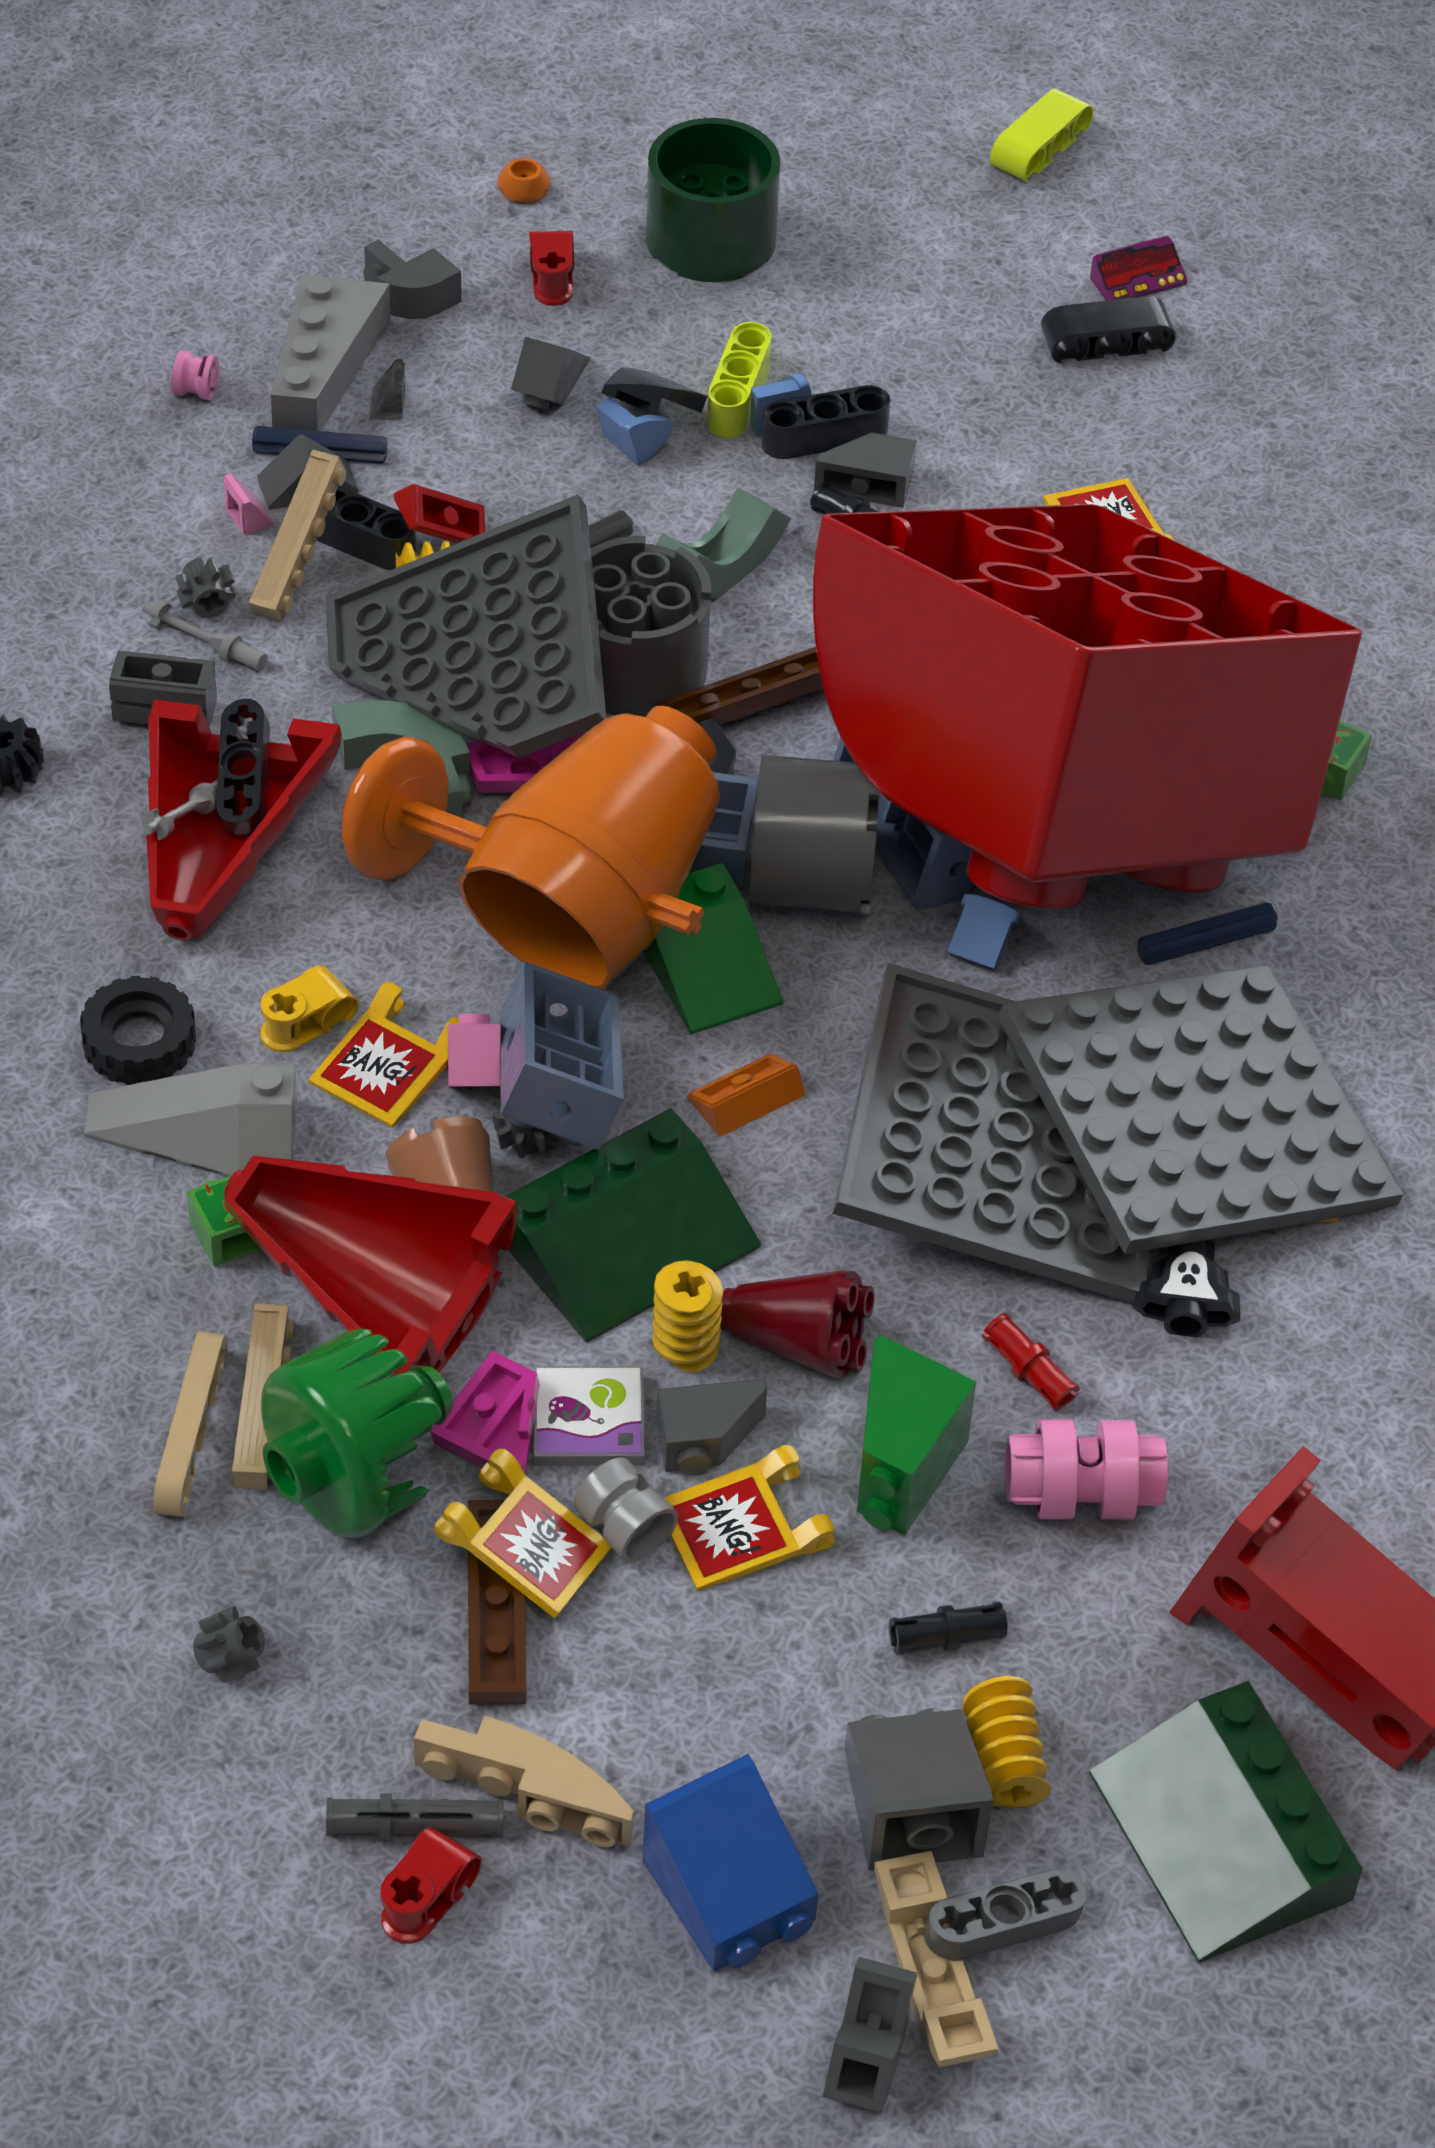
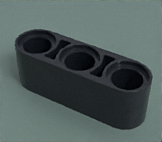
(1107, 328)
(823, 421)
(366, 529)

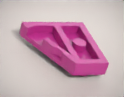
(492, 1413)

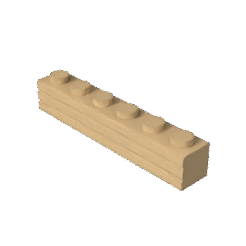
(297, 536)
(265, 1354)

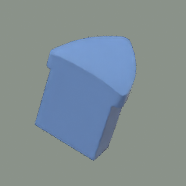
(761, 396)
(635, 437)
(983, 931)

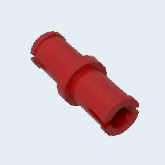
(1030, 1361)

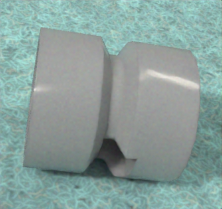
(625, 1509)

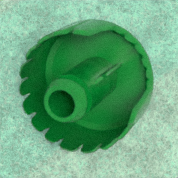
(340, 1422)

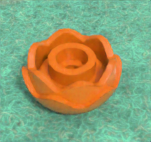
(523, 181)

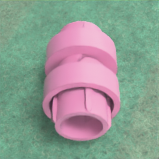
(1106, 1469)

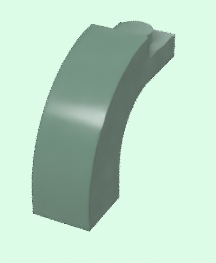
(736, 542)
(372, 723)

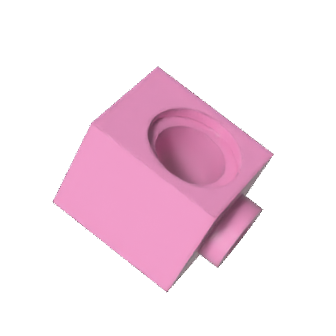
(474, 1052)

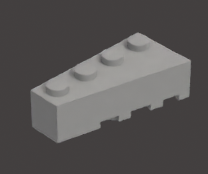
(324, 345)

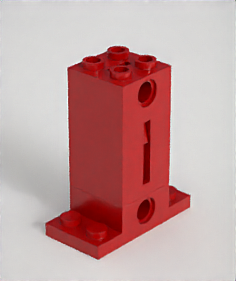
(1326, 1614)

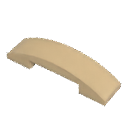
(943, 1997)

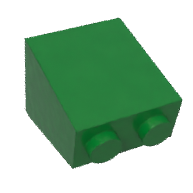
(912, 1433)

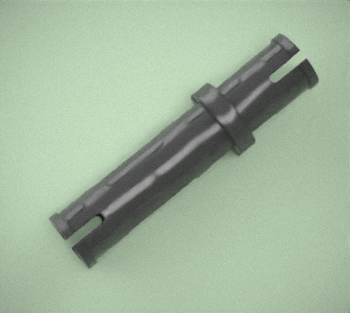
(344, 1819)

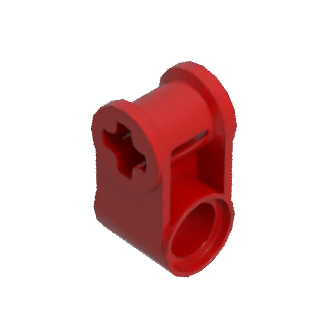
(552, 266)
(425, 1885)

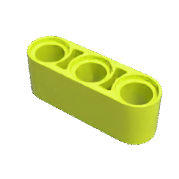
(1040, 134)
(740, 368)

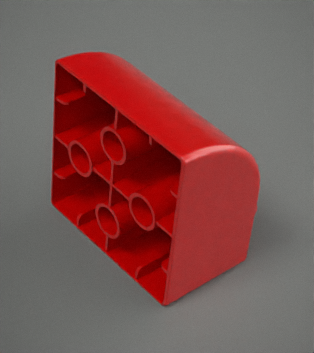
(1076, 694)

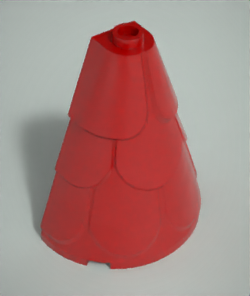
(201, 862)
(379, 1248)

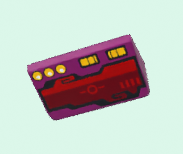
(1138, 269)

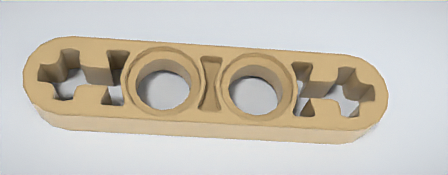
(189, 1423)

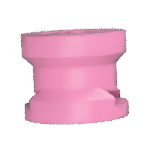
(195, 375)

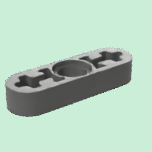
(991, 1934)

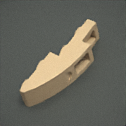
(550, 1782)

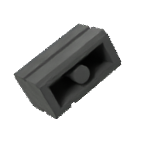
(147, 677)

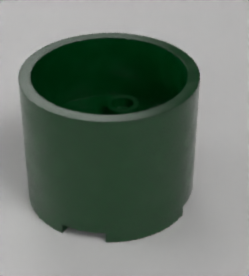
(712, 199)

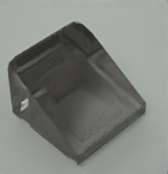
(389, 394)

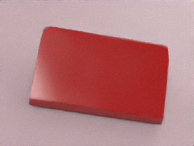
(440, 513)

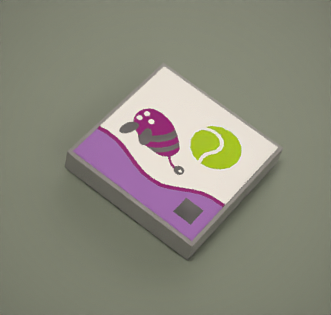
(589, 1415)

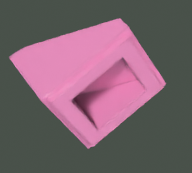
(244, 507)

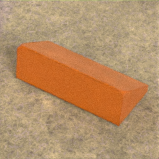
(748, 1093)

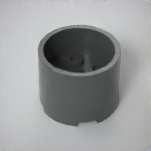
(650, 622)
(813, 835)

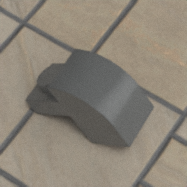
(416, 286)
(870, 2035)

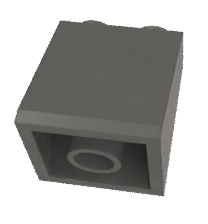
(918, 1786)

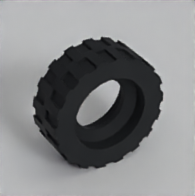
(131, 998)

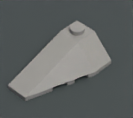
(202, 1116)

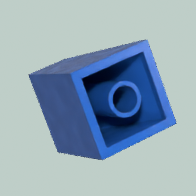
(728, 1865)

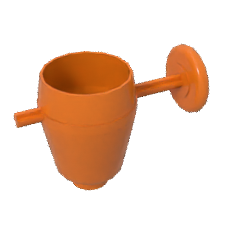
(576, 859)

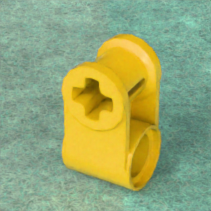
(305, 1009)

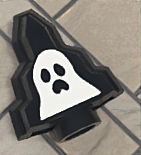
(1189, 1291)

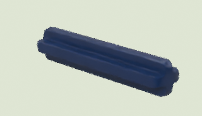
(348, 445)
(1207, 933)

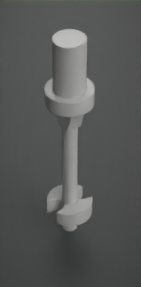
(228, 646)
(201, 799)

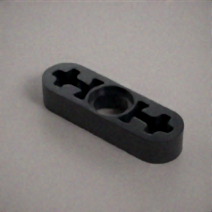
(251, 784)

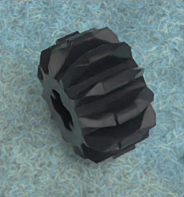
(19, 754)

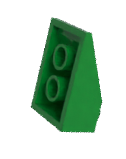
(721, 968)

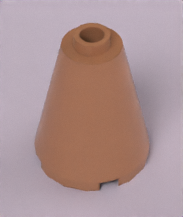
(449, 1155)

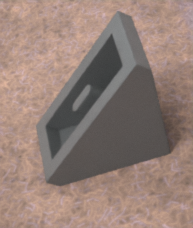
(285, 472)

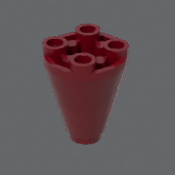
(804, 1319)

